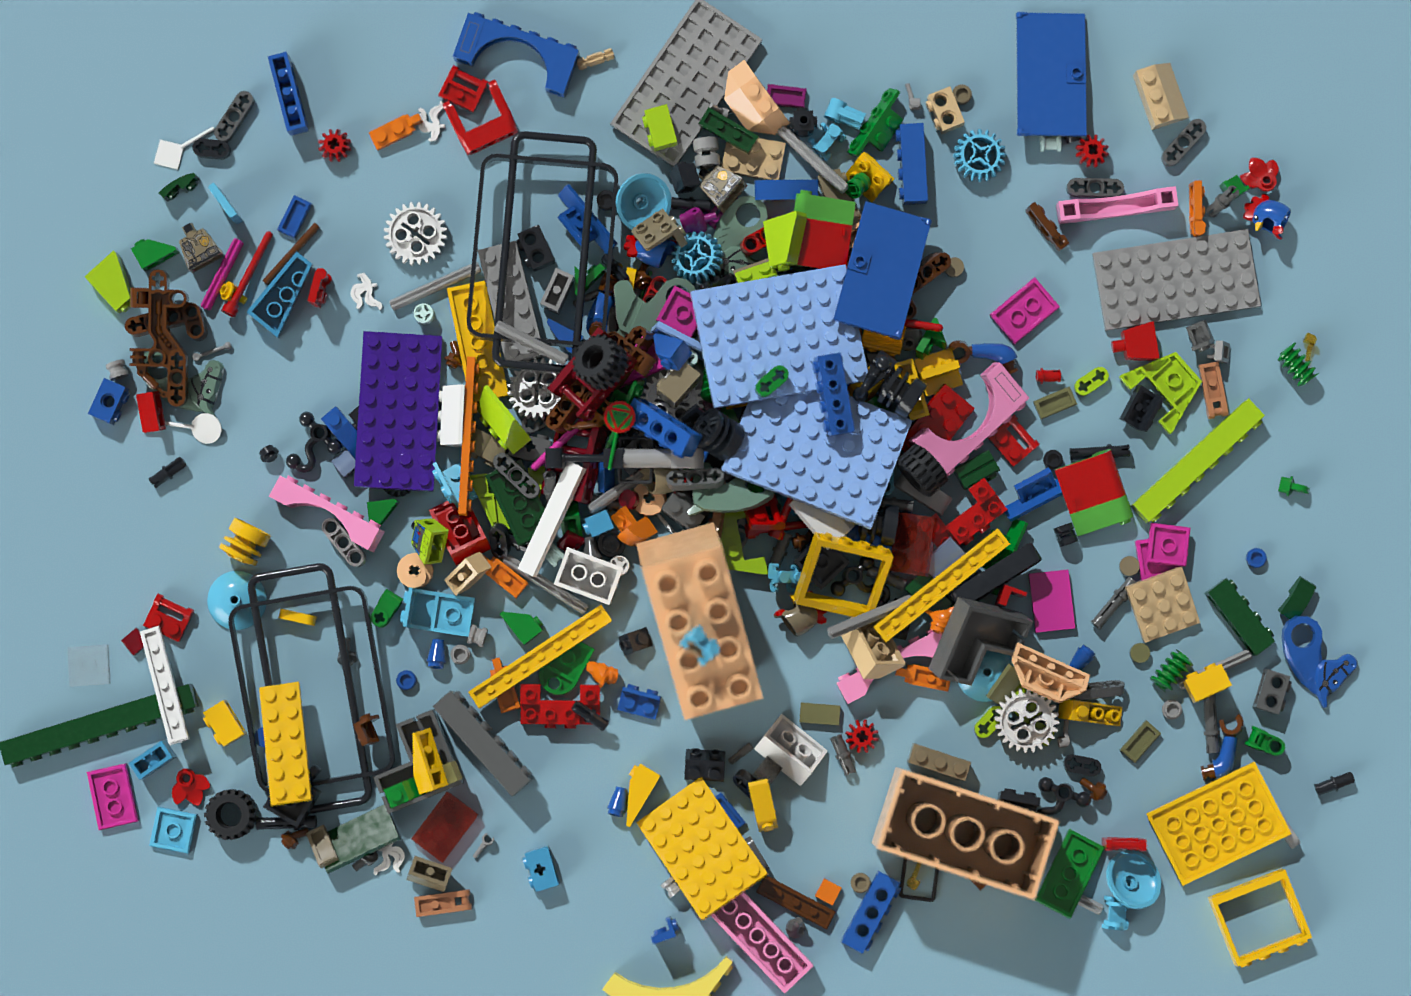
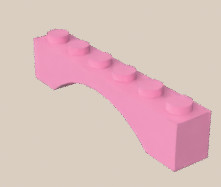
(1101, 208)
(360, 532)
(854, 686)

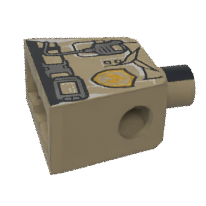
(721, 186)
(199, 248)

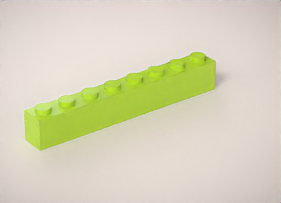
(1197, 460)

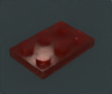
(913, 544)
(445, 826)

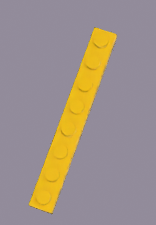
(941, 585)
(540, 656)

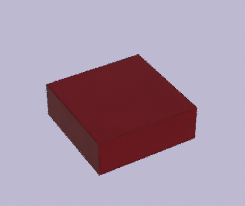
(570, 540)
(133, 641)

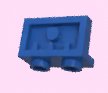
(639, 702)
(663, 934)

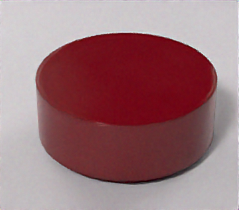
(629, 498)

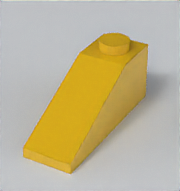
(920, 409)
(426, 763)
(640, 787)
(763, 805)

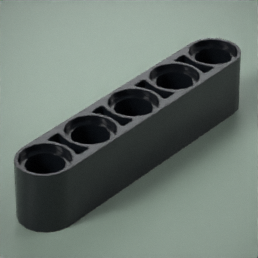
(998, 574)

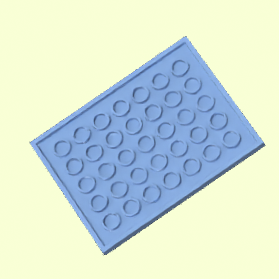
(769, 324)
(794, 456)

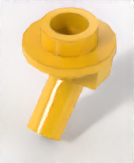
(228, 290)

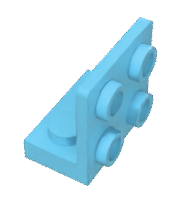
(450, 482)

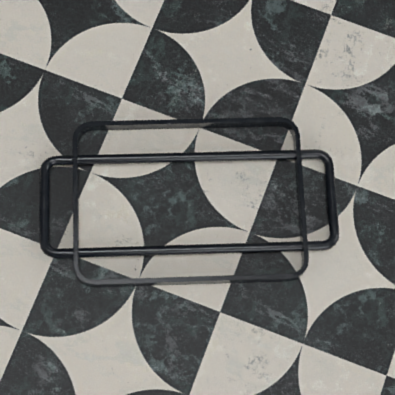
(513, 159)
(332, 591)

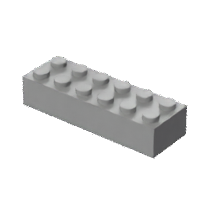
(518, 303)

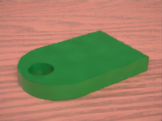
(566, 668)

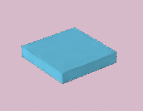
(225, 203)
(173, 830)

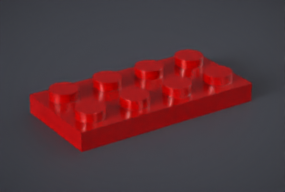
(946, 416)

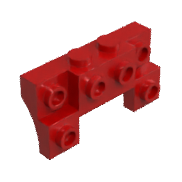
(974, 519)
(555, 711)

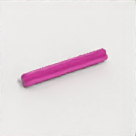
(222, 274)

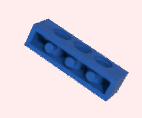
(288, 93)
(651, 420)
(880, 882)

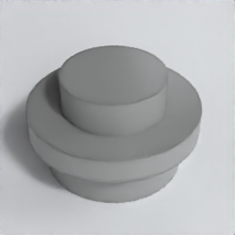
(460, 654)
(1171, 709)

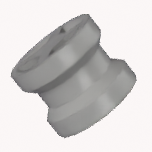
(117, 369)
(477, 635)
(671, 886)

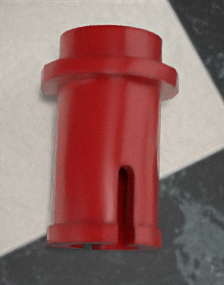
(1048, 375)

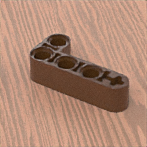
(931, 272)
(183, 319)

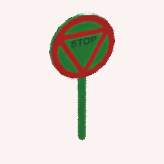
(618, 418)

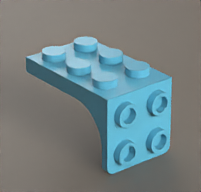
(437, 612)

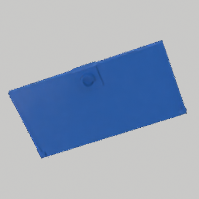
(1051, 74)
(882, 270)

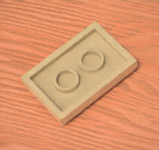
(761, 163)

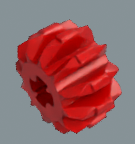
(332, 139)
(1087, 145)
(855, 739)

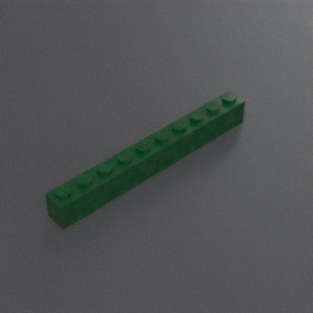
(90, 728)

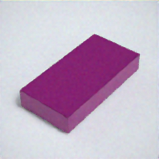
(787, 96)

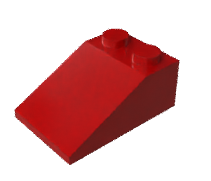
(464, 534)

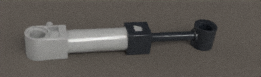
(627, 458)

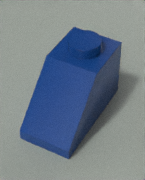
(671, 351)

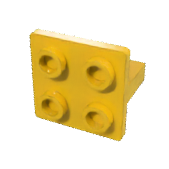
(878, 175)
(938, 370)

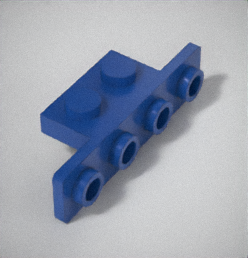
(573, 220)
(1033, 493)

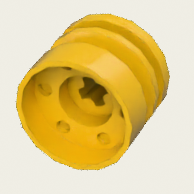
(244, 542)

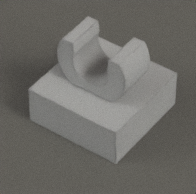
(1221, 351)

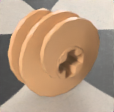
(651, 508)
(415, 581)

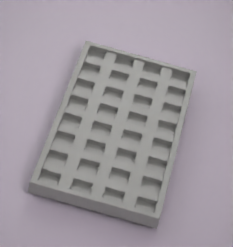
(687, 77)
(1176, 279)

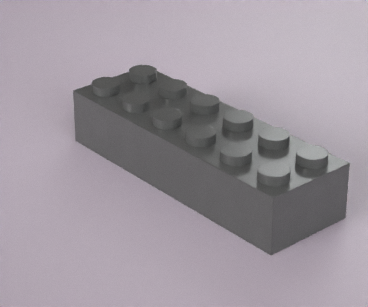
(482, 742)

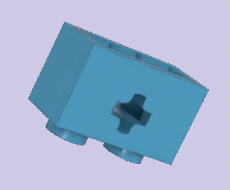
(598, 523)
(152, 760)
(544, 858)

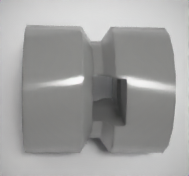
(706, 145)

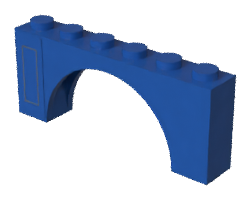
(482, 33)

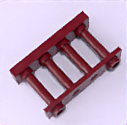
(567, 377)
(596, 444)

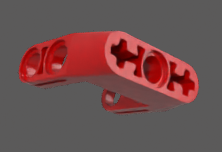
(487, 133)

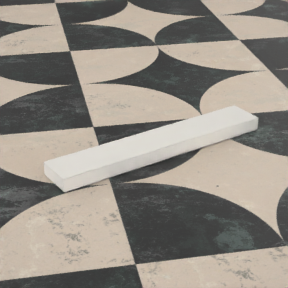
(551, 519)
(164, 685)

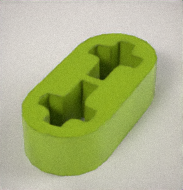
(1093, 385)
(983, 720)

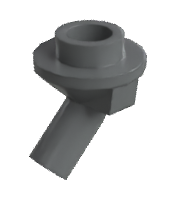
(352, 655)
(369, 860)
(795, 927)

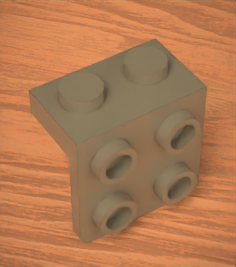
(658, 229)

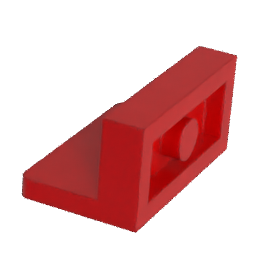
(151, 411)
(1004, 594)

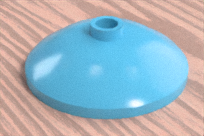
(653, 196)
(221, 594)
(982, 684)
(1141, 876)

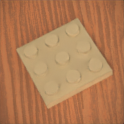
(1162, 604)

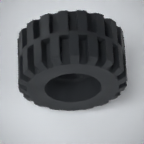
(590, 355)
(922, 470)
(213, 814)

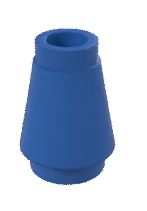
(436, 656)
(1082, 657)
(618, 802)

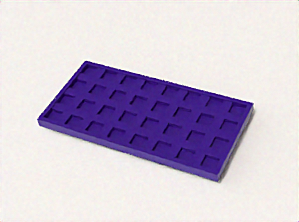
(398, 411)

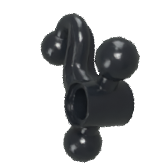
(877, 371)
(334, 446)
(839, 587)
(1046, 785)

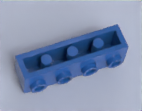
(912, 164)
(834, 394)

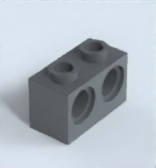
(1266, 689)

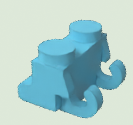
(827, 140)
(783, 577)
(709, 647)
(1116, 916)

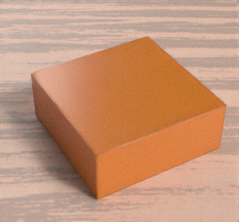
(828, 891)

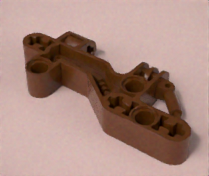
(158, 307)
(642, 366)

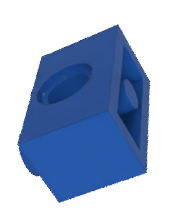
(107, 390)

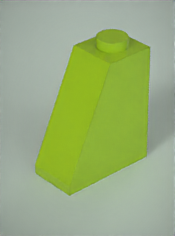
(784, 239)
(111, 282)

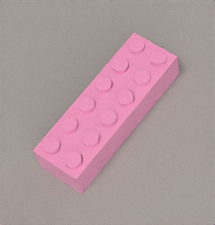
(763, 941)

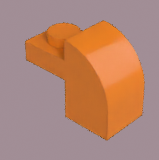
(632, 530)

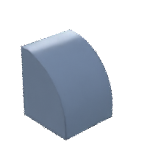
(344, 463)

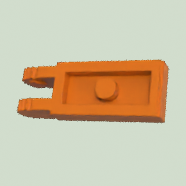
(1196, 209)

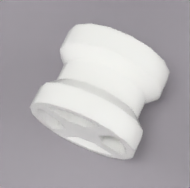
(620, 561)

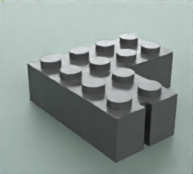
(973, 631)
(404, 772)

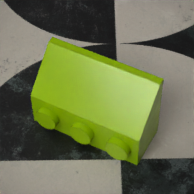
(502, 422)

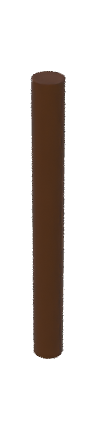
(297, 247)

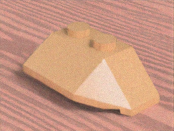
(752, 101)
(1047, 675)

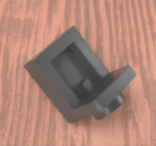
(1200, 336)

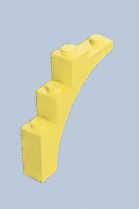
(620, 986)

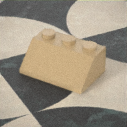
(1160, 95)
(871, 653)

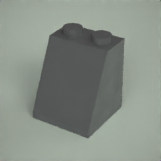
(677, 507)

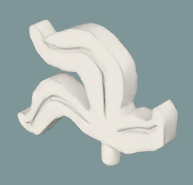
(434, 127)
(359, 288)
(397, 852)

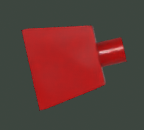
(1138, 343)

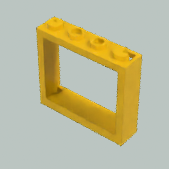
(837, 605)
(1279, 946)

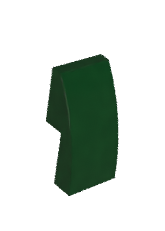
(186, 182)
(1299, 597)

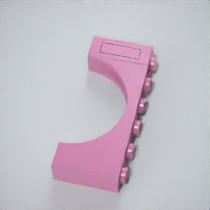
(1004, 399)

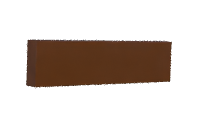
(796, 902)

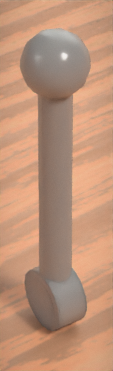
(197, 357)

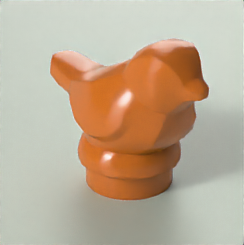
(940, 619)
(602, 673)

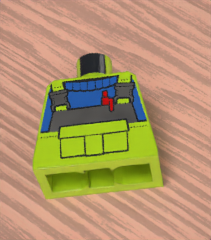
(429, 540)

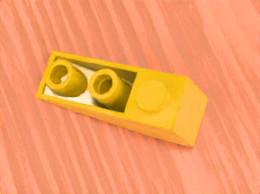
(1090, 712)

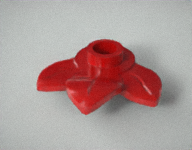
(1260, 171)
(189, 790)

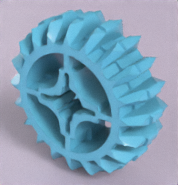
(993, 145)
(697, 272)

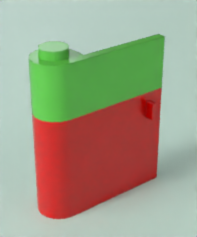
(826, 230)
(1094, 493)

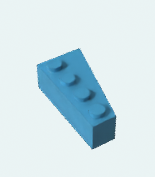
(280, 296)

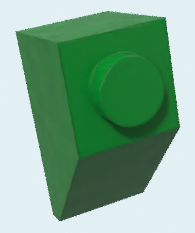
(152, 253)
(572, 520)
(523, 625)
(402, 792)

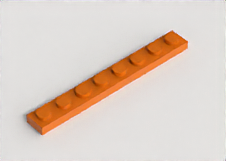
(468, 445)

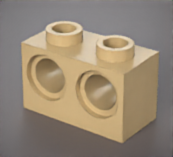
(949, 109)

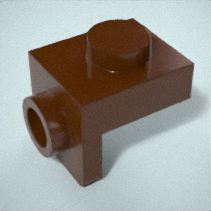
(365, 729)

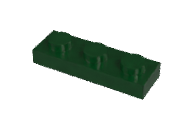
(728, 130)

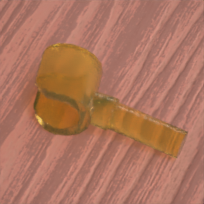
(1309, 339)
(912, 882)

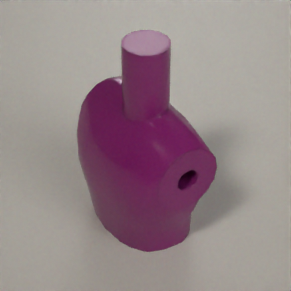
(696, 221)

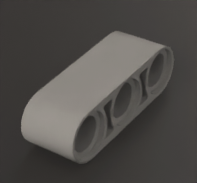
(937, 502)
(335, 538)

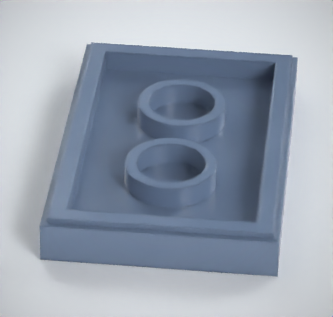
(946, 555)

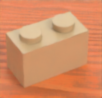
(467, 573)

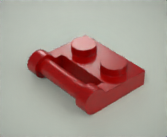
(460, 94)
(317, 292)
(1009, 446)
(759, 520)
(169, 625)
(1117, 843)

